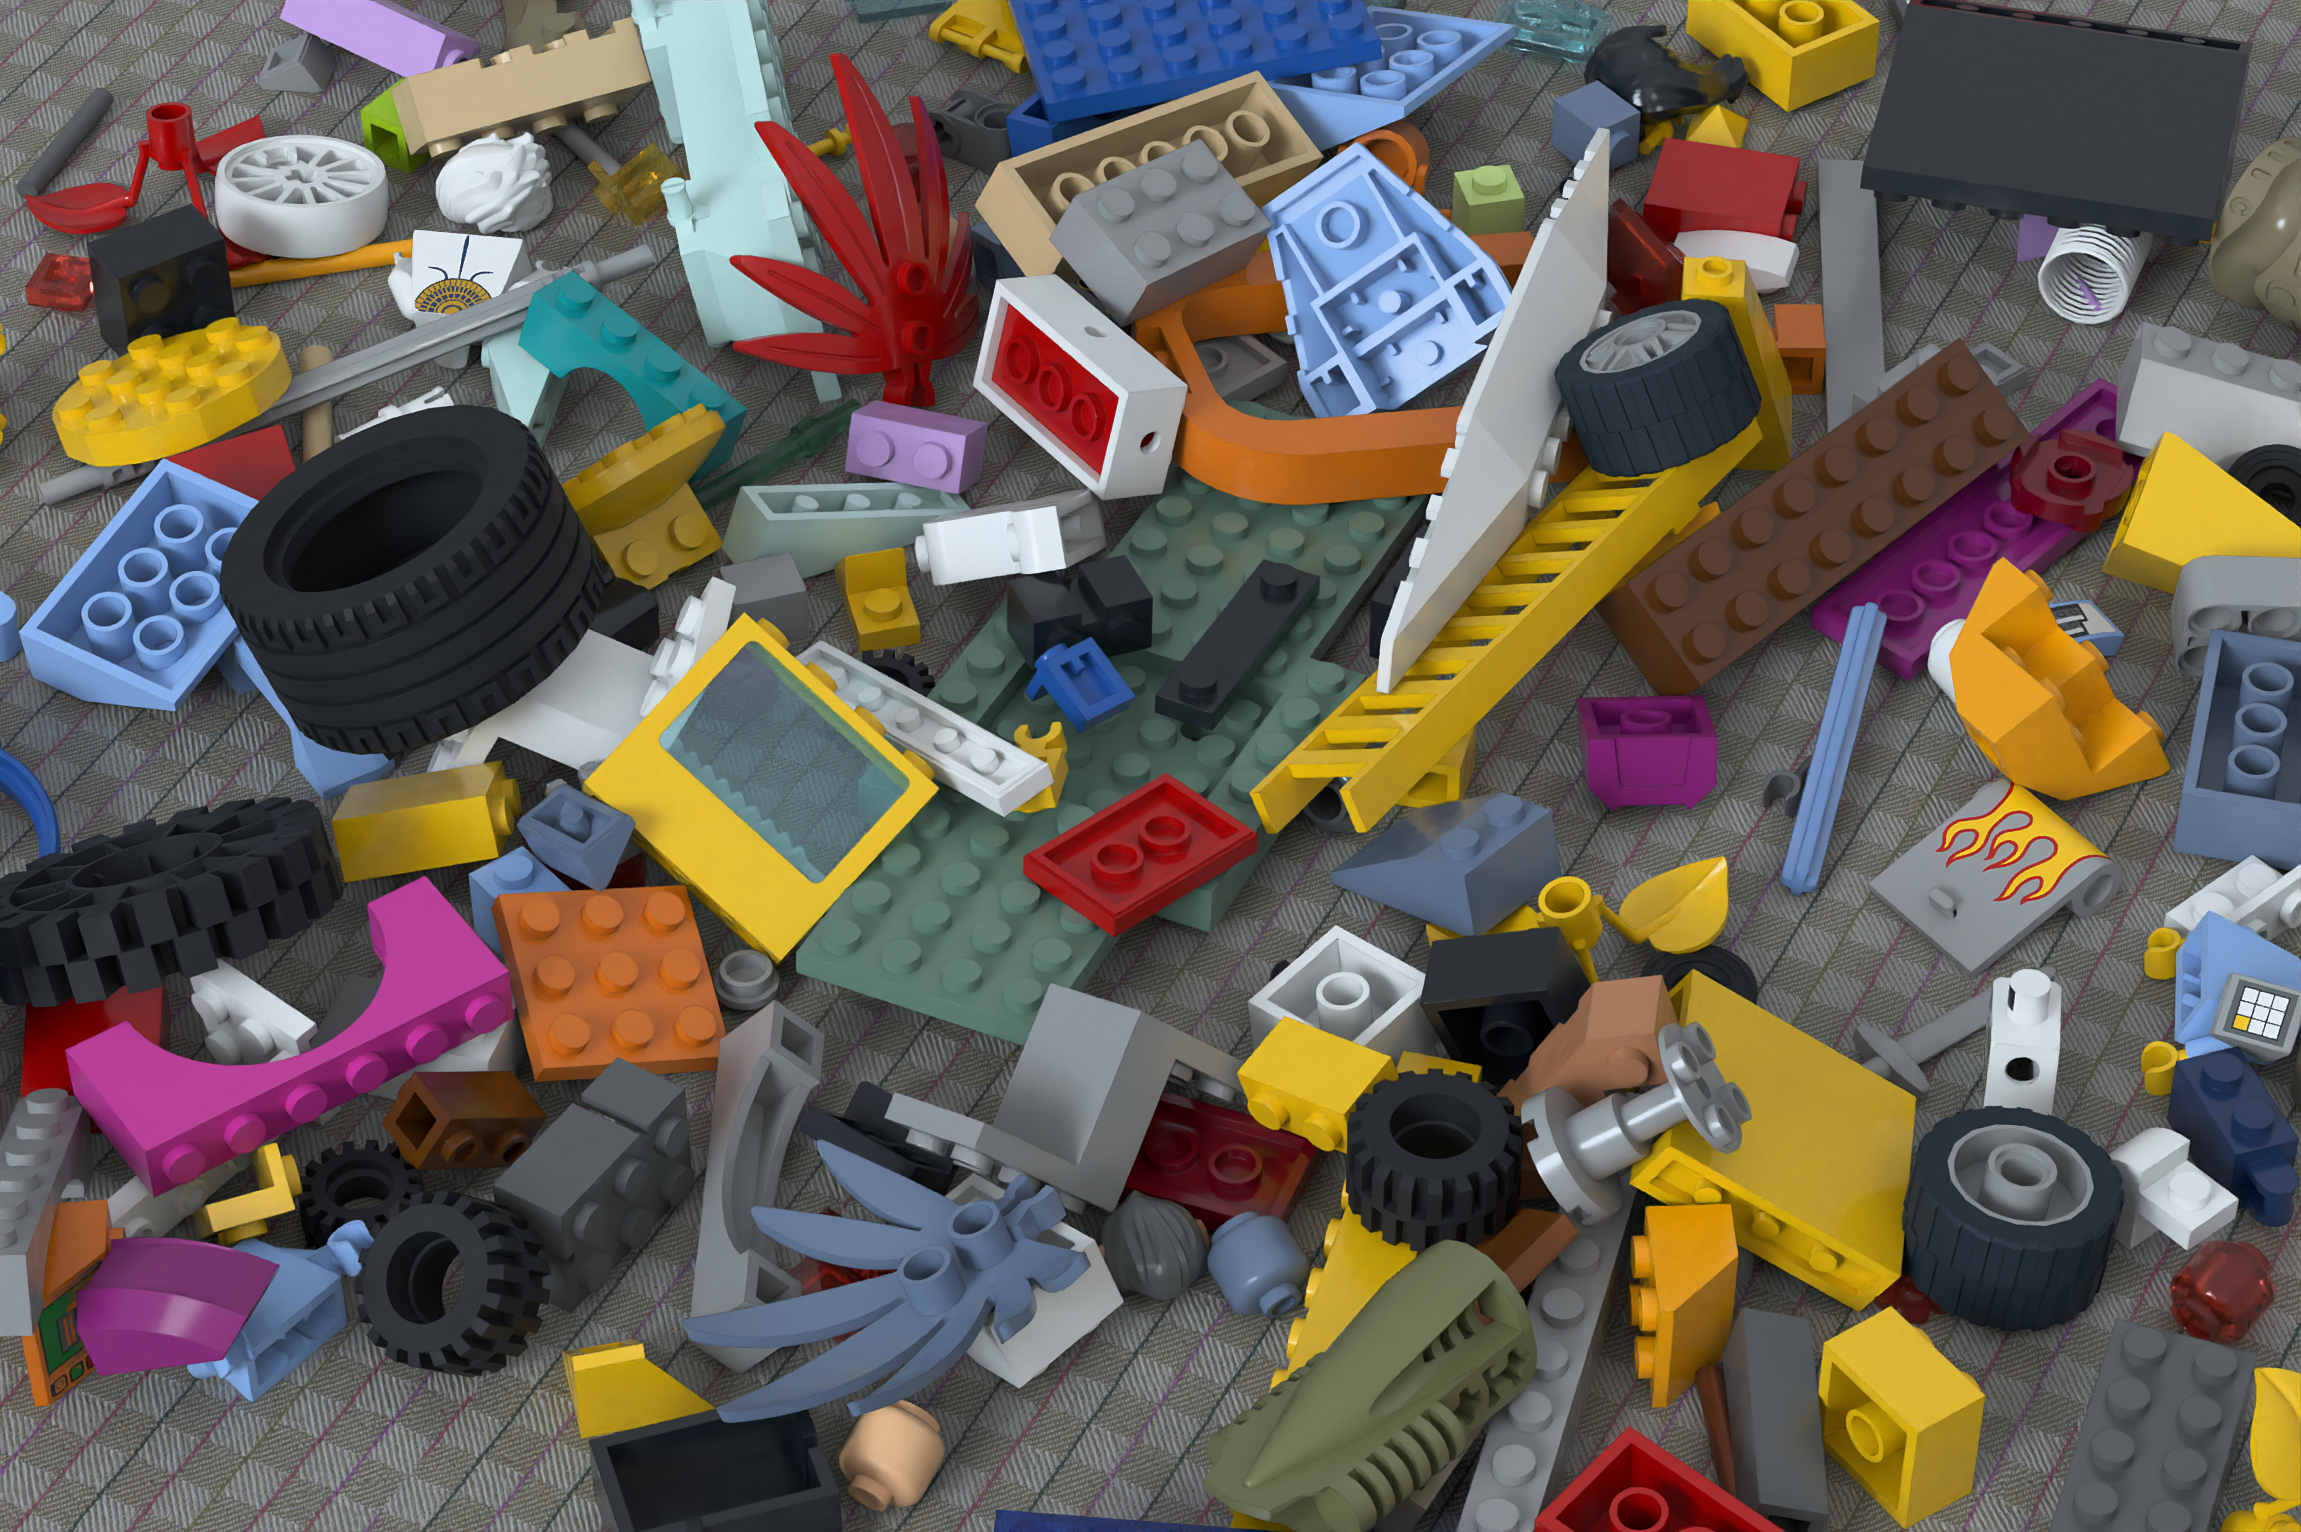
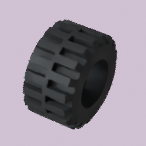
(1433, 1159)
(407, 1276)

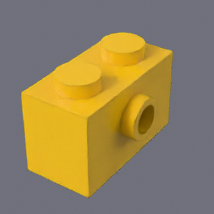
(1310, 1081)

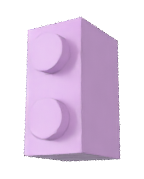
(916, 447)

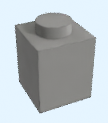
(771, 591)

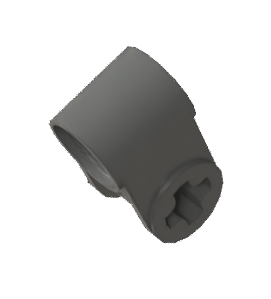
(973, 129)

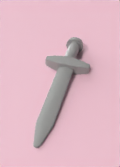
(1900, 1059)

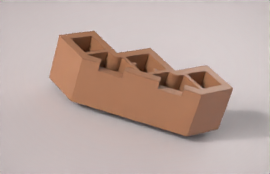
(1595, 1053)

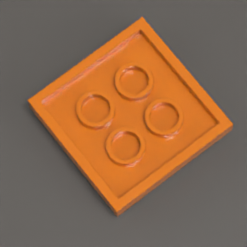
(609, 981)

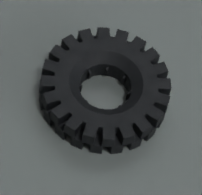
(163, 900)

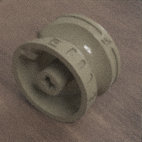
(2259, 236)

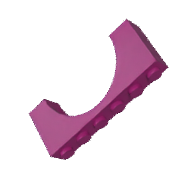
(189, 1116)

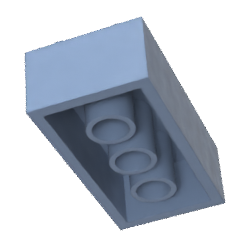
(2245, 754)

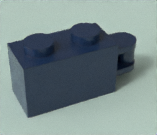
(2236, 1132)

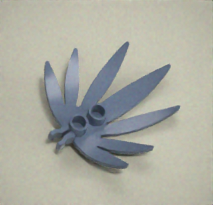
(947, 1279)

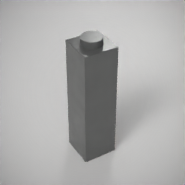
(1776, 1419)

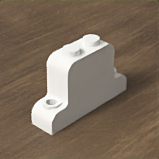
(1012, 538)

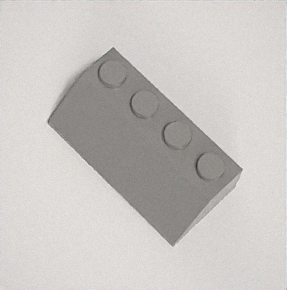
(2206, 395)

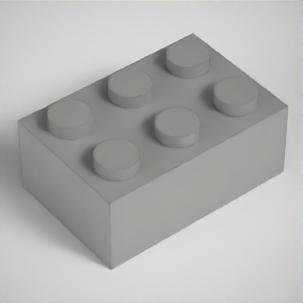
(1160, 232)

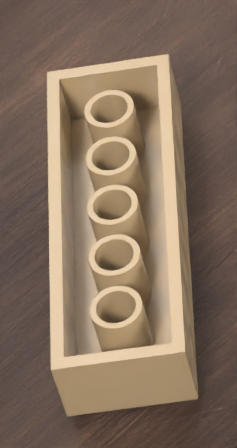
(1236, 120)

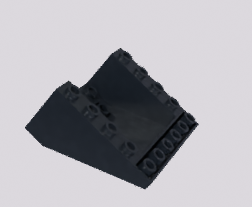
(2059, 119)

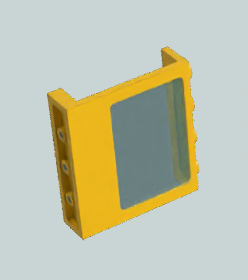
(762, 787)

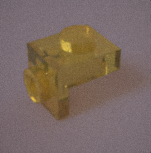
(636, 185)

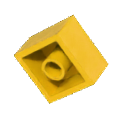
(1899, 1416)

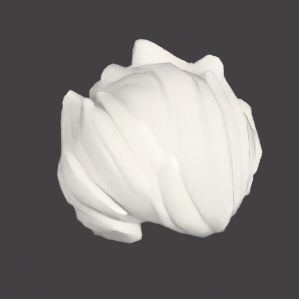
(497, 184)

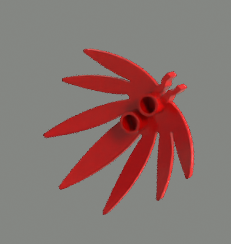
(913, 302)

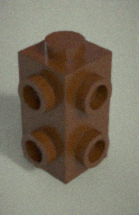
(463, 1120)

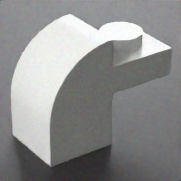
(2167, 1191)

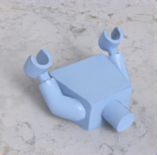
(295, 1313)

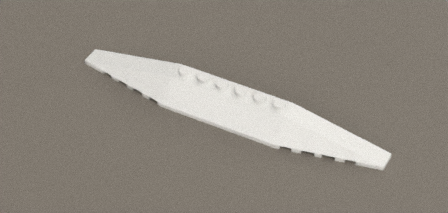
(1510, 419)

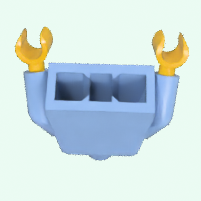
(2201, 972)

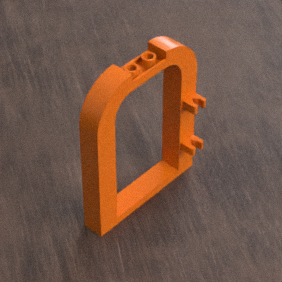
(1306, 457)

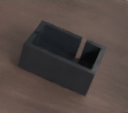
(716, 1476)

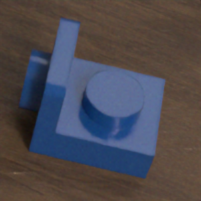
(1081, 684)

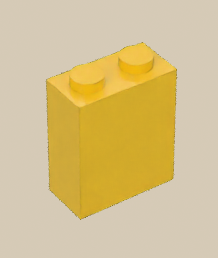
(425, 821)

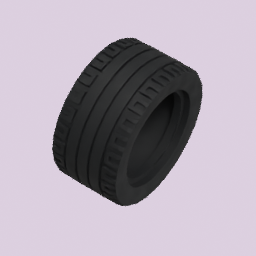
(412, 579)

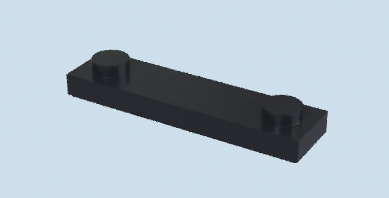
(1237, 644)

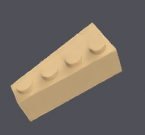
(522, 90)

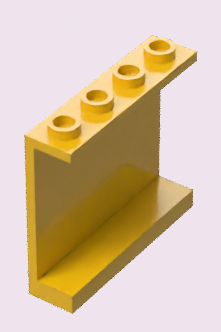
(1816, 1163)

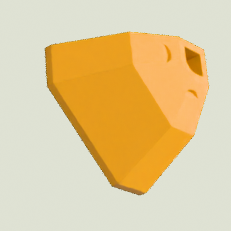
(2043, 699)

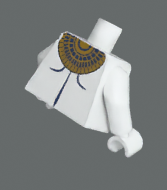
(456, 273)

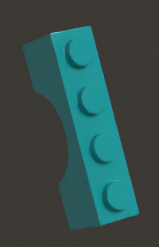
(580, 327)

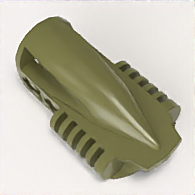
(1382, 1400)

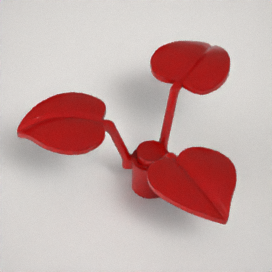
(173, 146)

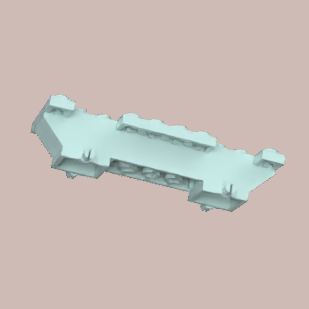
(714, 79)

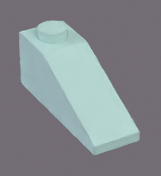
(522, 383)

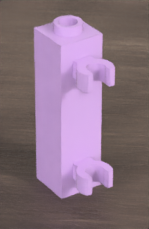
(382, 33)

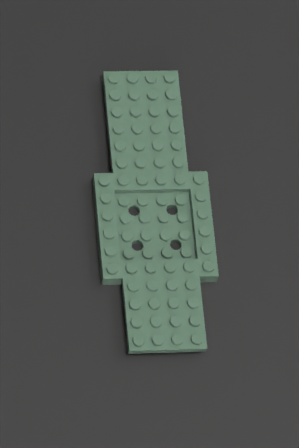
(946, 906)

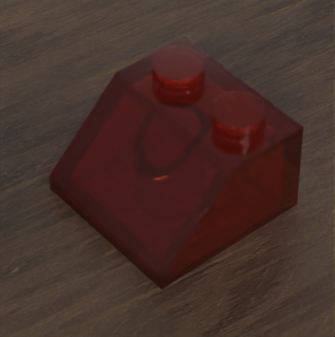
(1641, 261)

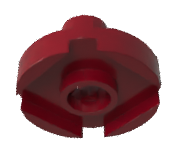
(2043, 484)

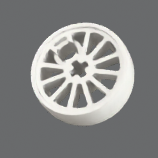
(301, 196)

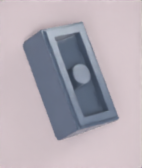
(577, 835)

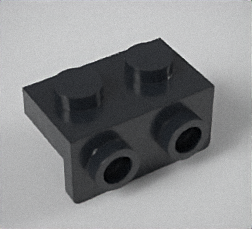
(879, 1140)

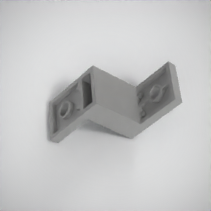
(1075, 1100)

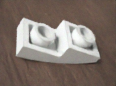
(1767, 257)

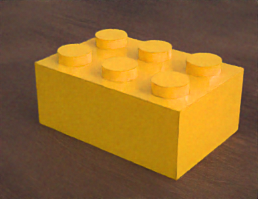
(1790, 46)

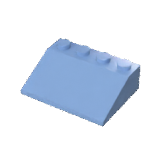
(1418, 61)
(144, 601)

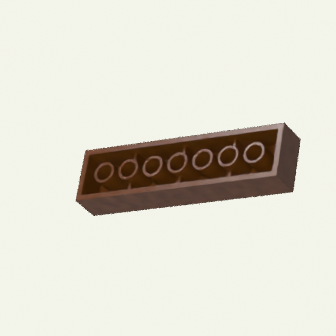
(1812, 522)

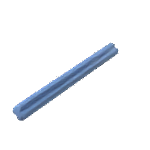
(1833, 749)

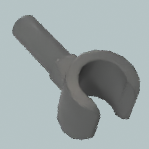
(1786, 784)

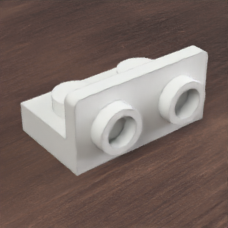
(2247, 895)

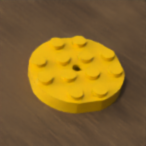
(171, 394)

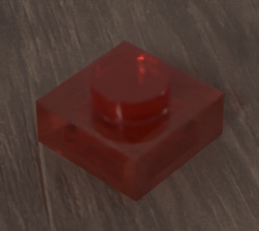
(61, 283)

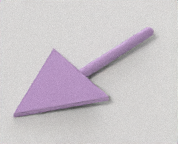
(2035, 241)

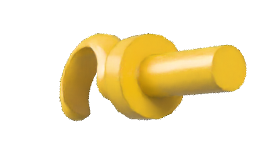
(1657, 134)
(833, 142)

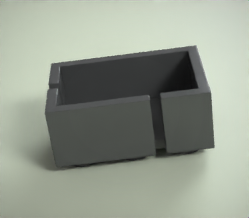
(602, 1183)

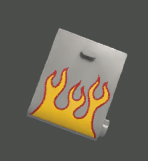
(2001, 871)

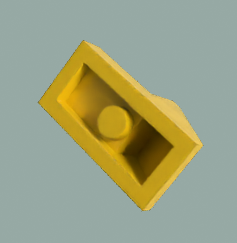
(878, 599)

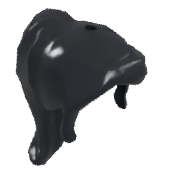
(1657, 80)

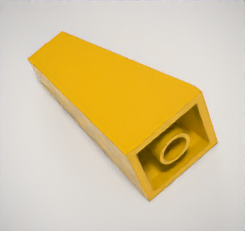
(1732, 286)
(2191, 510)

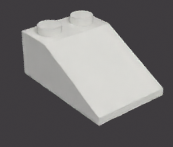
(1059, 1315)

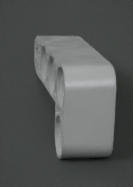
(2236, 596)

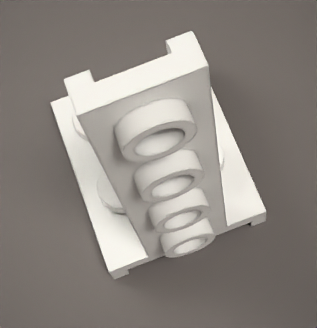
(243, 1029)

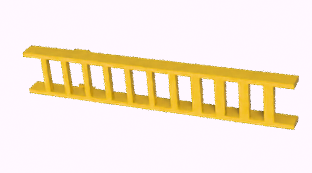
(1519, 641)

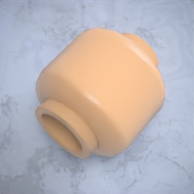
(892, 1456)

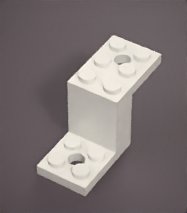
(596, 692)

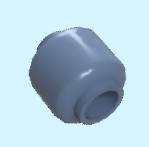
(1258, 1265)

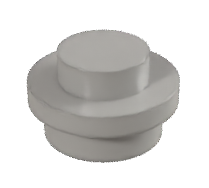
(746, 980)

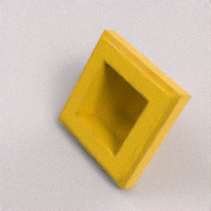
(1718, 127)

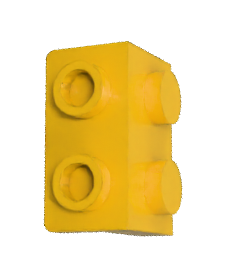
(247, 1214)

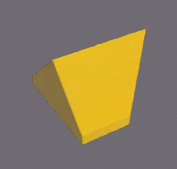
(623, 1390)

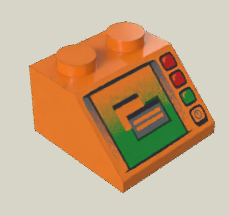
(75, 1251)

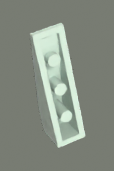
(830, 521)

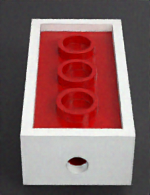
(1080, 386)

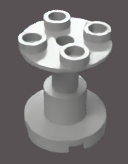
(1586, 1147)

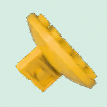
(640, 500)

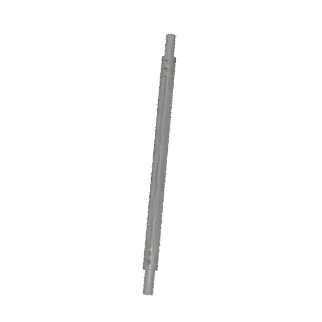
(375, 364)

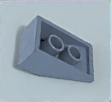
(1459, 862)

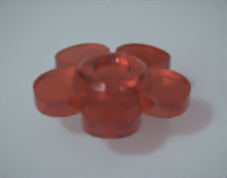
(1913, 1303)

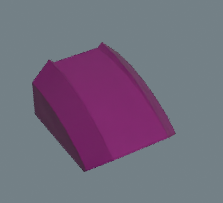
(1647, 749)
(168, 1303)

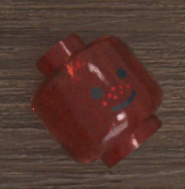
(2222, 1291)

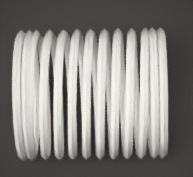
(2120, 287)

